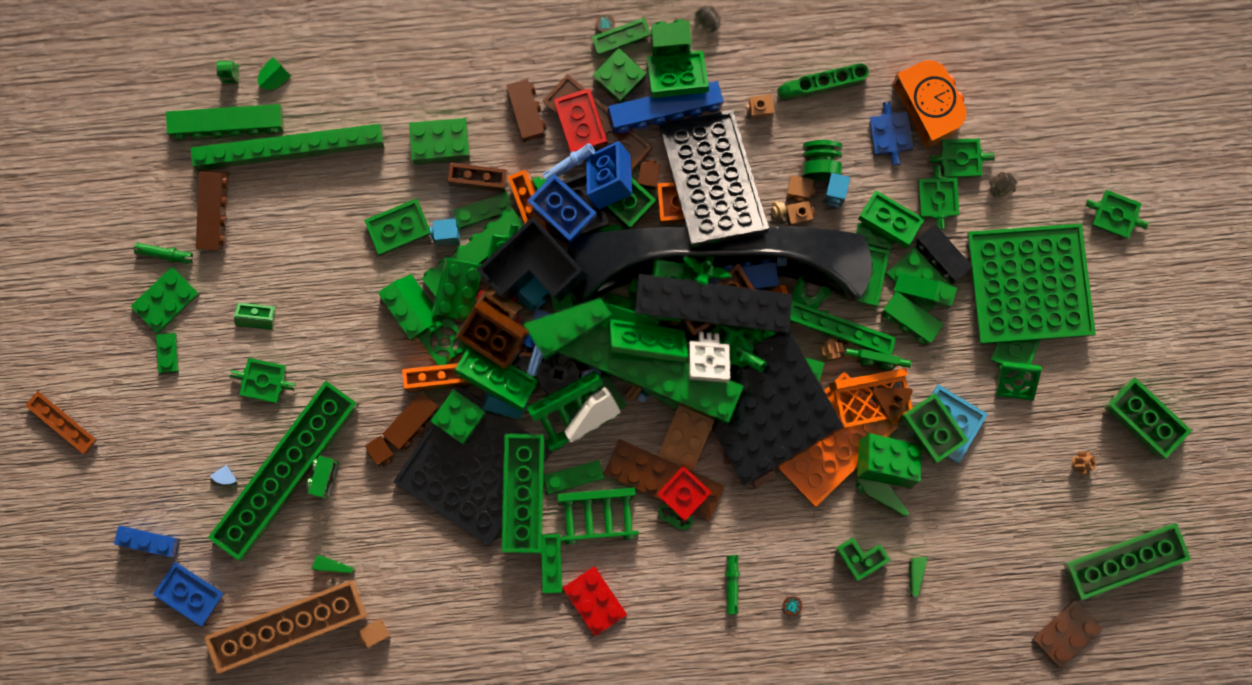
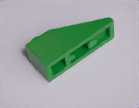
(926, 290)
(882, 494)

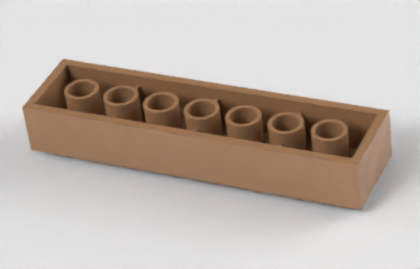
(286, 626)

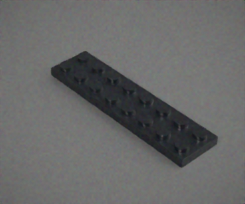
(713, 304)

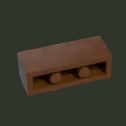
(526, 110)
(477, 177)
(411, 422)

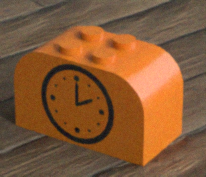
(931, 101)

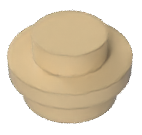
(778, 210)

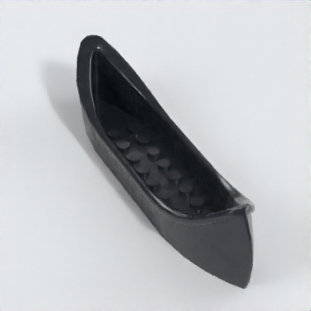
(816, 254)

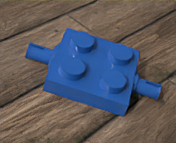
(891, 133)

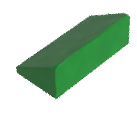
(254, 316)

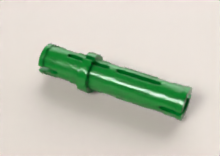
(163, 253)
(732, 588)

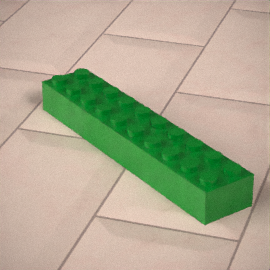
(658, 376)
(283, 471)

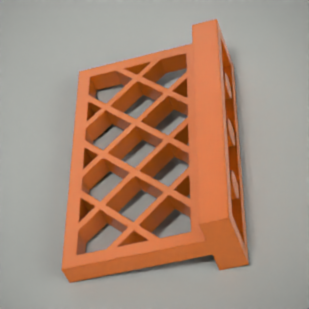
(864, 383)

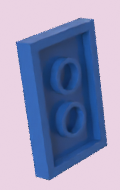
(188, 594)

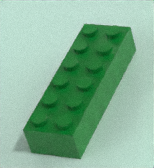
(523, 493)
(1126, 561)

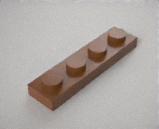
(61, 422)

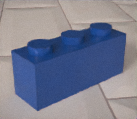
(146, 541)

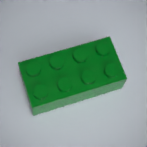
(1147, 418)

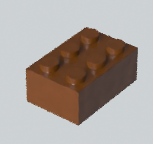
(493, 334)

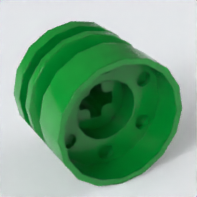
(822, 157)

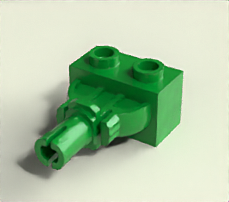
(739, 350)

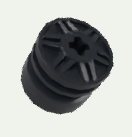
(547, 373)

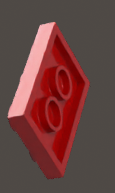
(580, 120)
(594, 601)

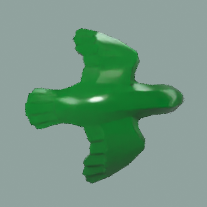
(706, 269)
(800, 296)

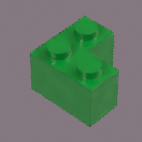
(860, 563)

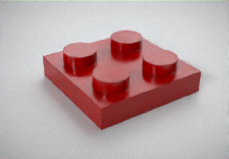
(684, 493)

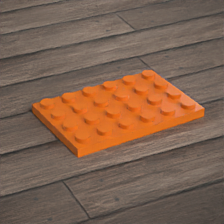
(833, 459)

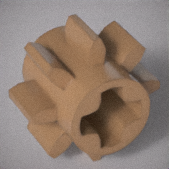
(832, 349)
(1084, 463)

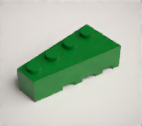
(563, 328)

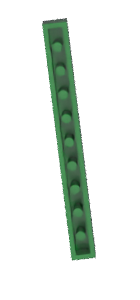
(287, 147)

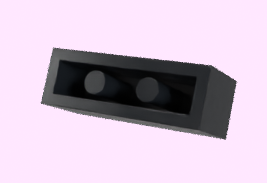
(943, 254)

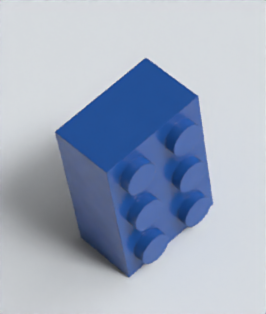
(609, 175)
(561, 209)

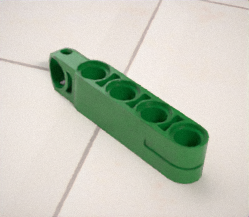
(792, 88)

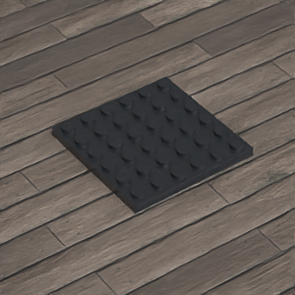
(776, 411)
(462, 479)

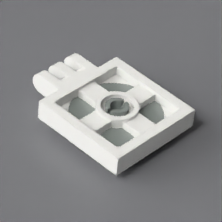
(709, 359)

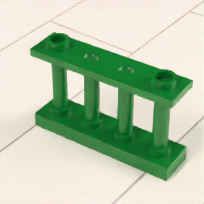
(557, 401)
(606, 498)

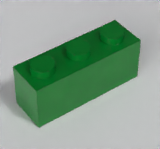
(911, 319)

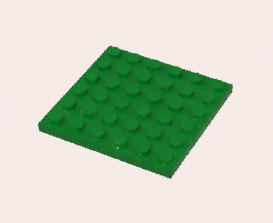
(1031, 283)

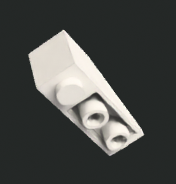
(594, 412)

